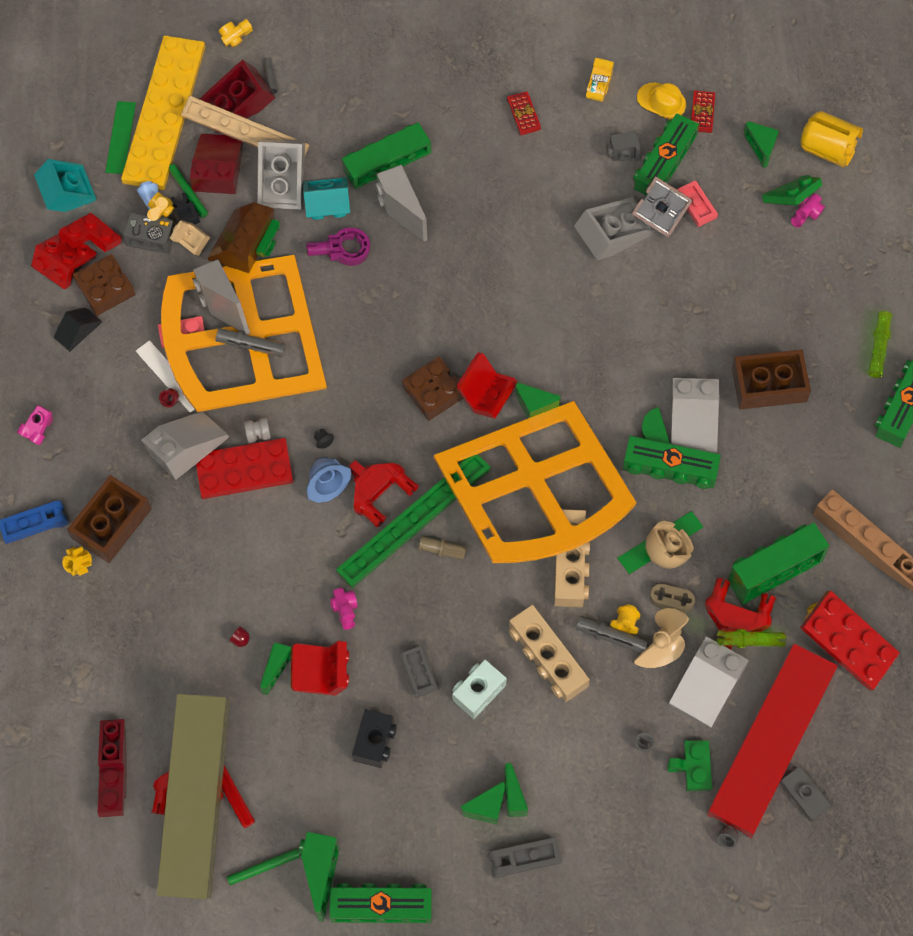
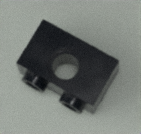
(374, 724)

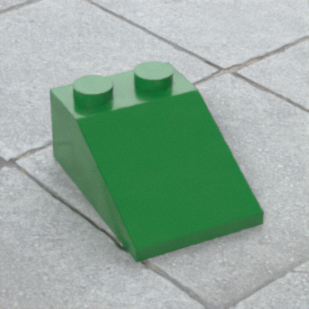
(319, 861)

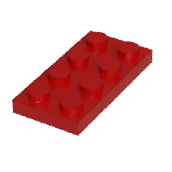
(244, 468)
(849, 640)

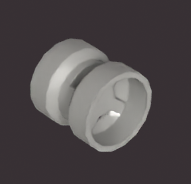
(257, 429)

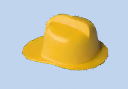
(662, 99)

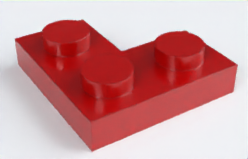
(92, 229)

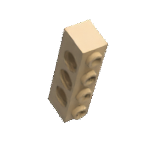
(572, 594)
(532, 621)

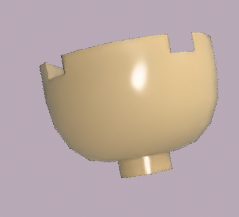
(668, 546)

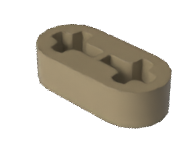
(673, 593)

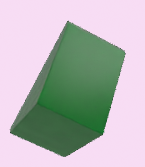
(761, 140)
(535, 400)
(486, 806)

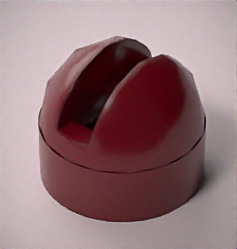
(165, 396)
(240, 637)

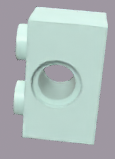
(475, 702)

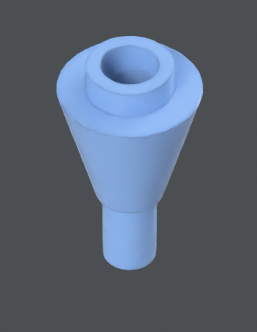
(147, 191)

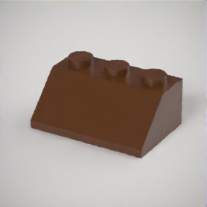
(242, 236)

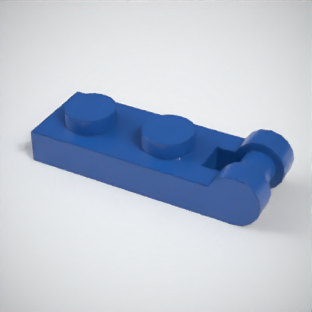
(32, 522)

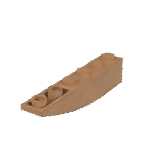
(865, 538)

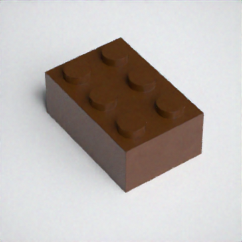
(771, 379)
(109, 519)

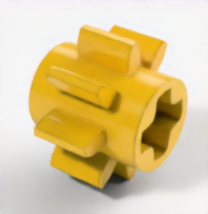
(77, 561)

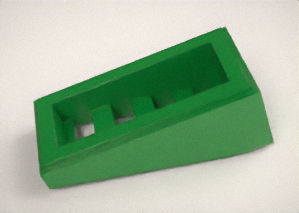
(277, 661)
(514, 797)

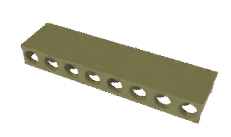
(193, 797)

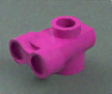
(809, 207)
(32, 429)
(344, 603)

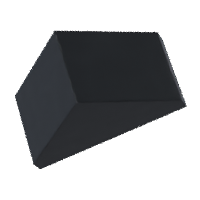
(76, 327)

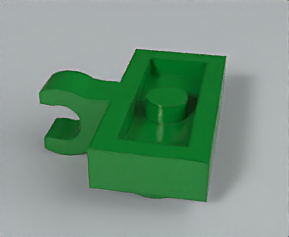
(695, 765)

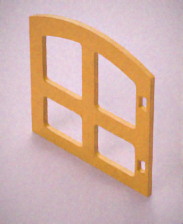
(266, 386)
(533, 476)

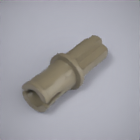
(442, 548)

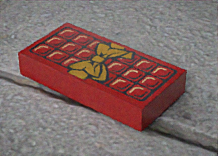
(703, 110)
(523, 113)

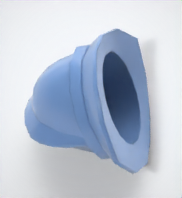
(327, 479)

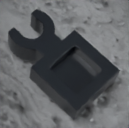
(184, 210)

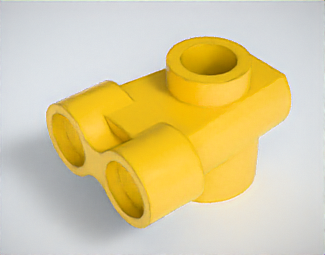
(232, 35)
(159, 206)

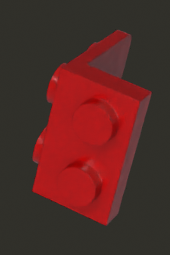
(58, 260)
(484, 388)
(319, 668)

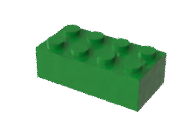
(777, 563)

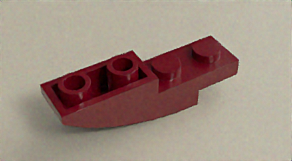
(113, 768)

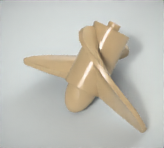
(668, 642)

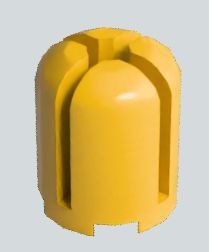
(830, 138)

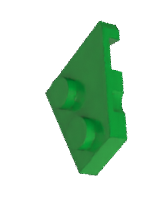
(793, 192)

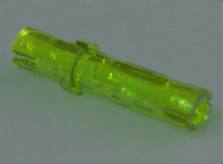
(882, 335)
(742, 638)

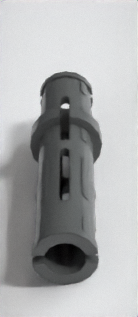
(242, 340)
(610, 634)

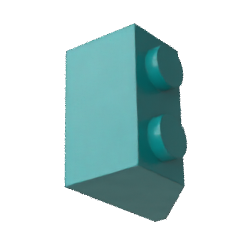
(64, 185)
(326, 198)

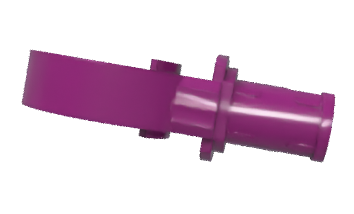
(335, 251)

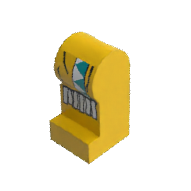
(600, 79)

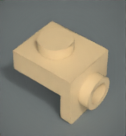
(190, 237)

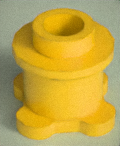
(626, 619)

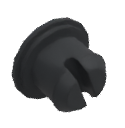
(323, 439)

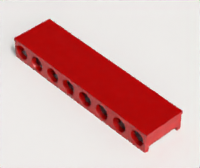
(772, 740)

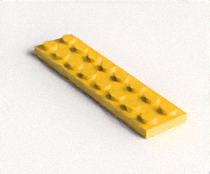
(160, 116)

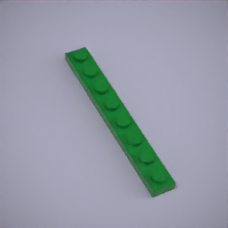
(408, 524)

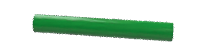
(188, 190)
(263, 866)

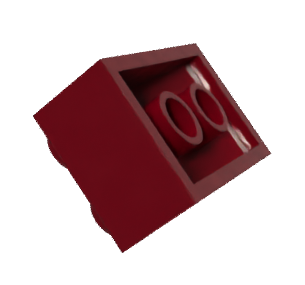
(240, 91)
(216, 164)

